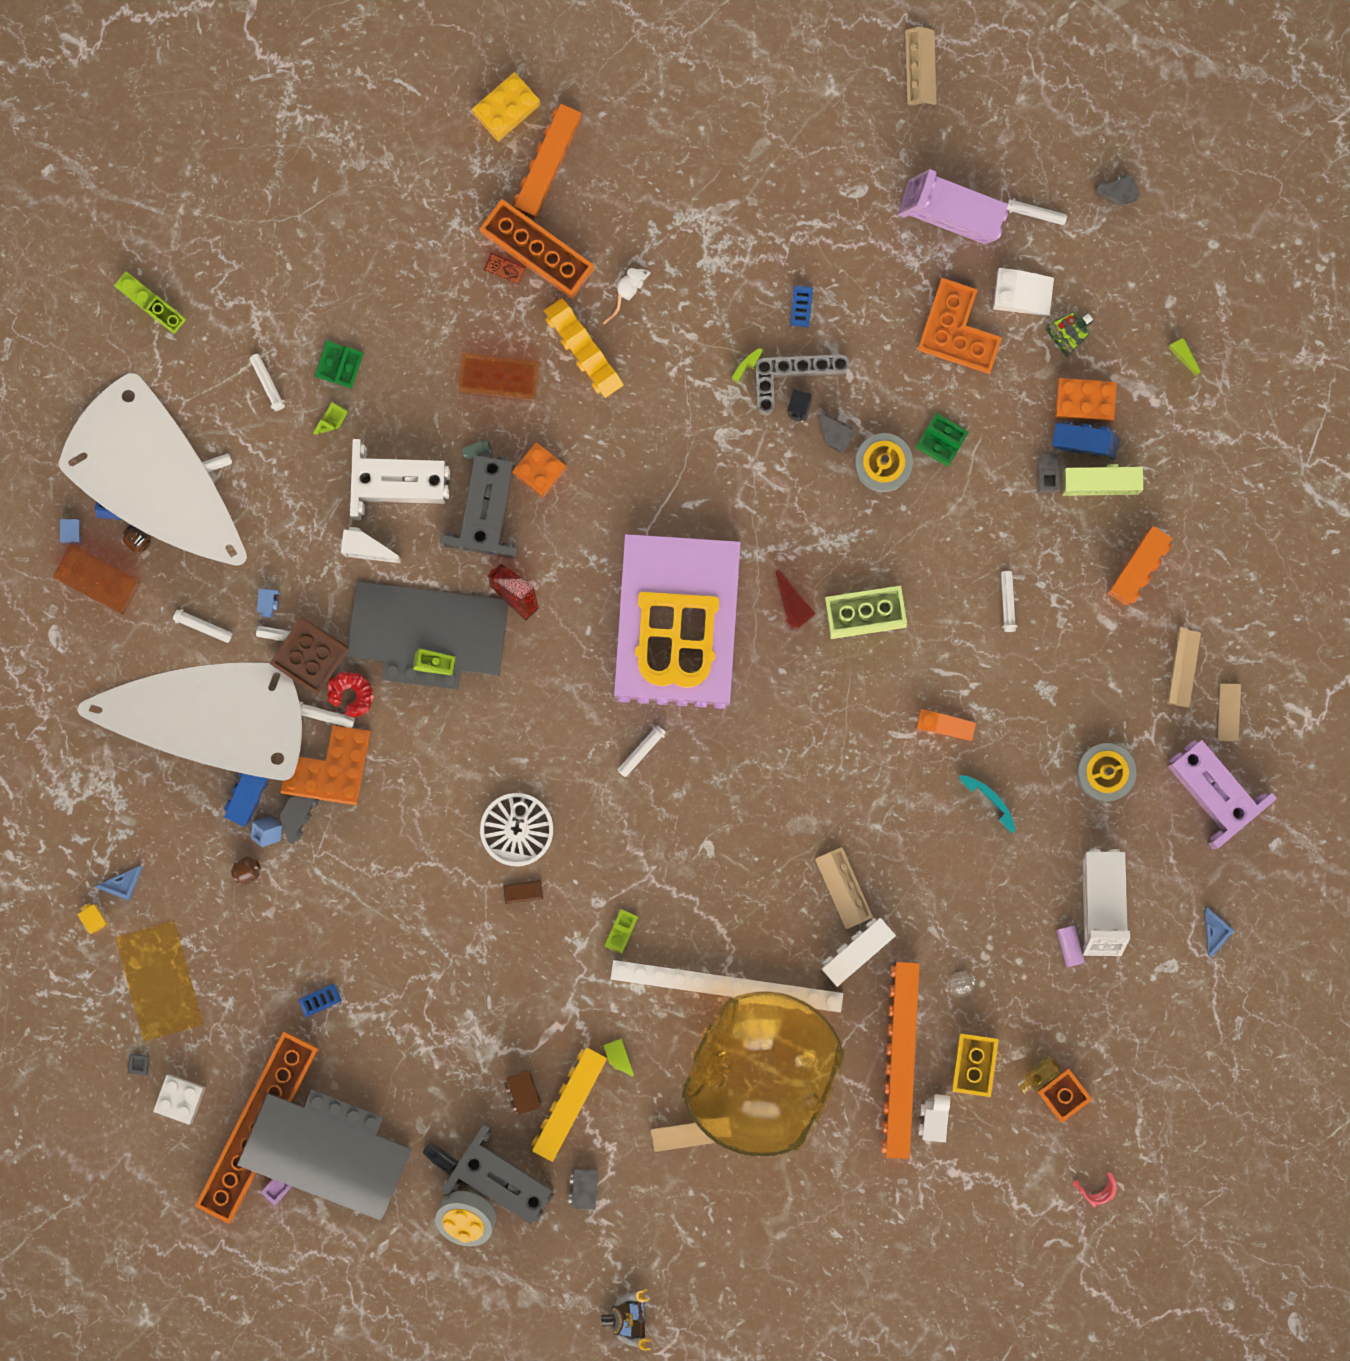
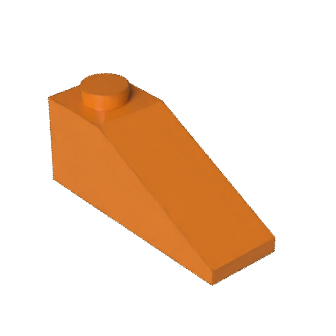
(945, 725)

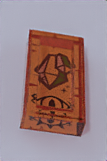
(505, 268)

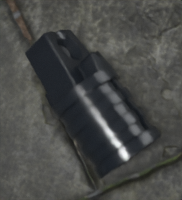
(440, 1158)

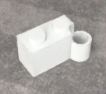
(935, 1118)

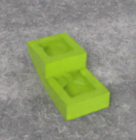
(750, 361)
(621, 931)

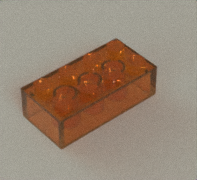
(499, 377)
(96, 579)

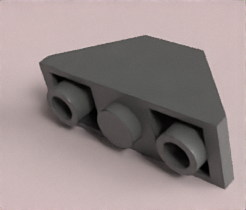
(295, 815)

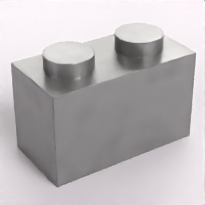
(584, 1189)

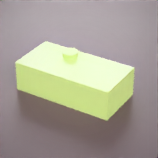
(1102, 481)
(865, 612)

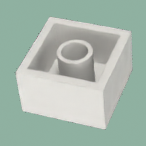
(179, 1099)

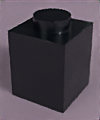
(799, 405)

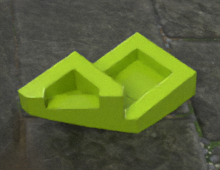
(332, 419)
(618, 1057)

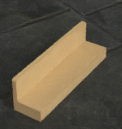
(920, 66)
(1183, 667)
(844, 888)
(678, 1137)

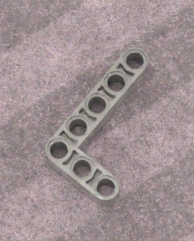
(792, 371)

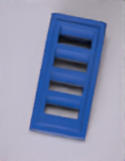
(801, 289)
(303, 1004)

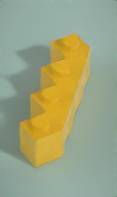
(583, 348)

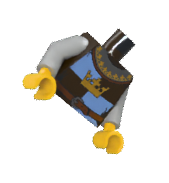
(629, 1319)

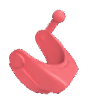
(1102, 1197)

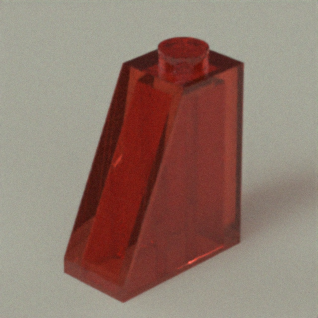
(514, 591)

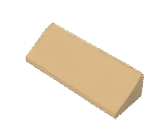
(1229, 712)

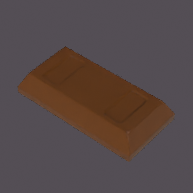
(523, 892)

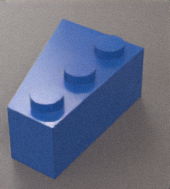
(1085, 439)
(245, 798)

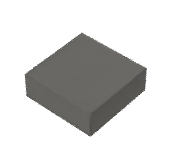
(138, 1064)

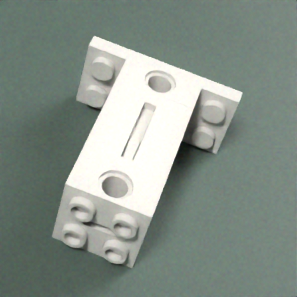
(395, 480)
(1105, 903)

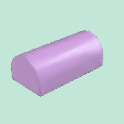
(1070, 946)

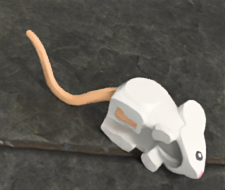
(628, 286)

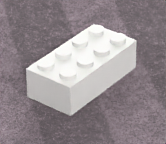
(860, 950)

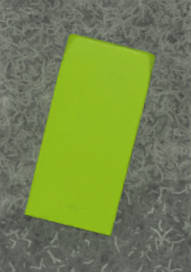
(1184, 354)
(433, 662)

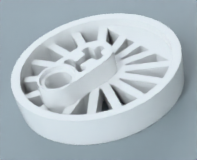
(512, 858)

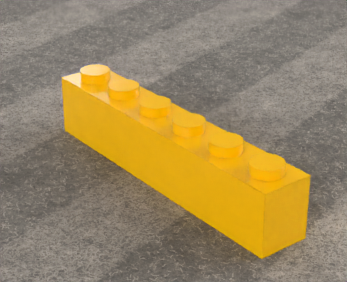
(571, 1101)

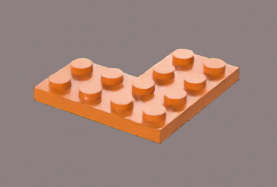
(947, 332)
(337, 777)

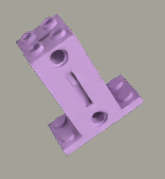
(953, 207)
(1217, 791)

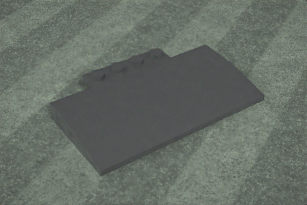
(396, 621)
(326, 1151)

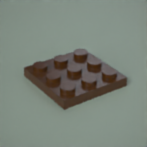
(309, 655)

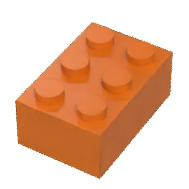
(1085, 400)

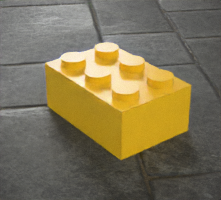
(506, 106)
(974, 1065)

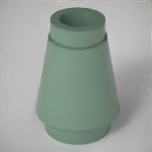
(475, 449)

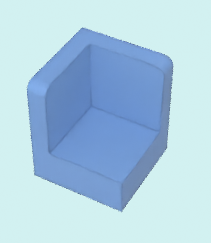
(70, 531)
(266, 831)

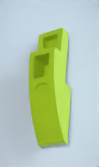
(150, 302)

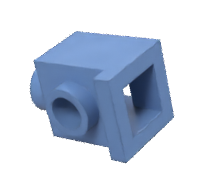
(267, 602)

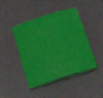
(338, 364)
(942, 440)

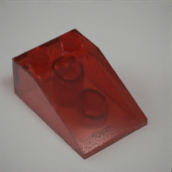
(794, 607)

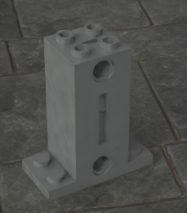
(485, 509)
(500, 1179)

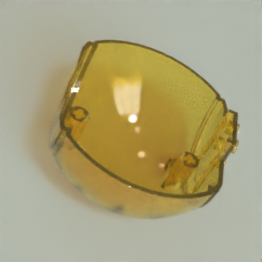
(763, 1073)

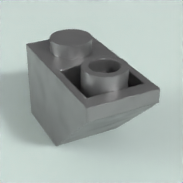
(1120, 191)
(835, 435)
(1048, 474)

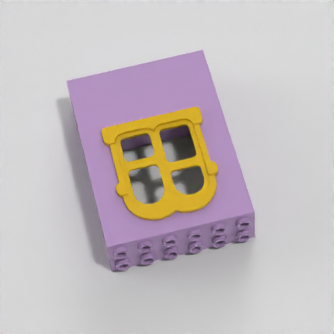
(678, 576)

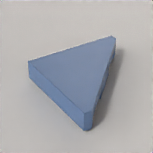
(123, 884)
(1216, 931)

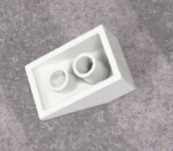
(1023, 292)
(360, 545)

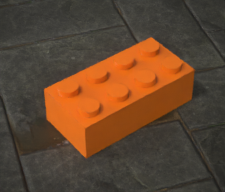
(1141, 563)

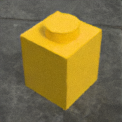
(92, 918)

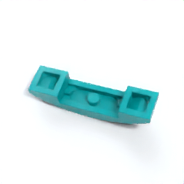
(1006, 820)

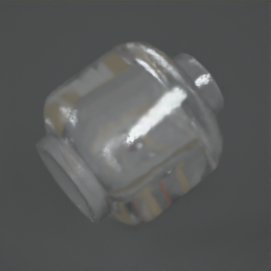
(962, 984)

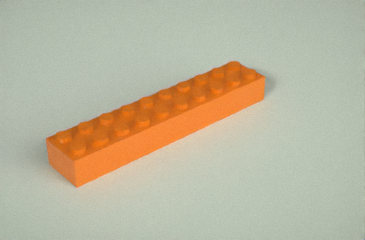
(901, 1060)
(282, 1078)

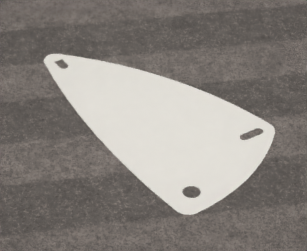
(149, 472)
(221, 723)

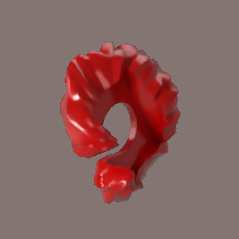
(359, 685)

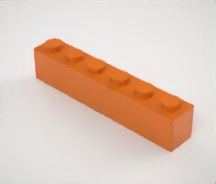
(548, 161)

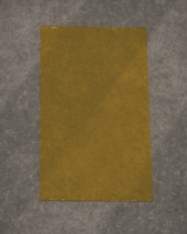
(159, 981)

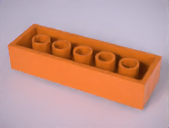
(537, 249)

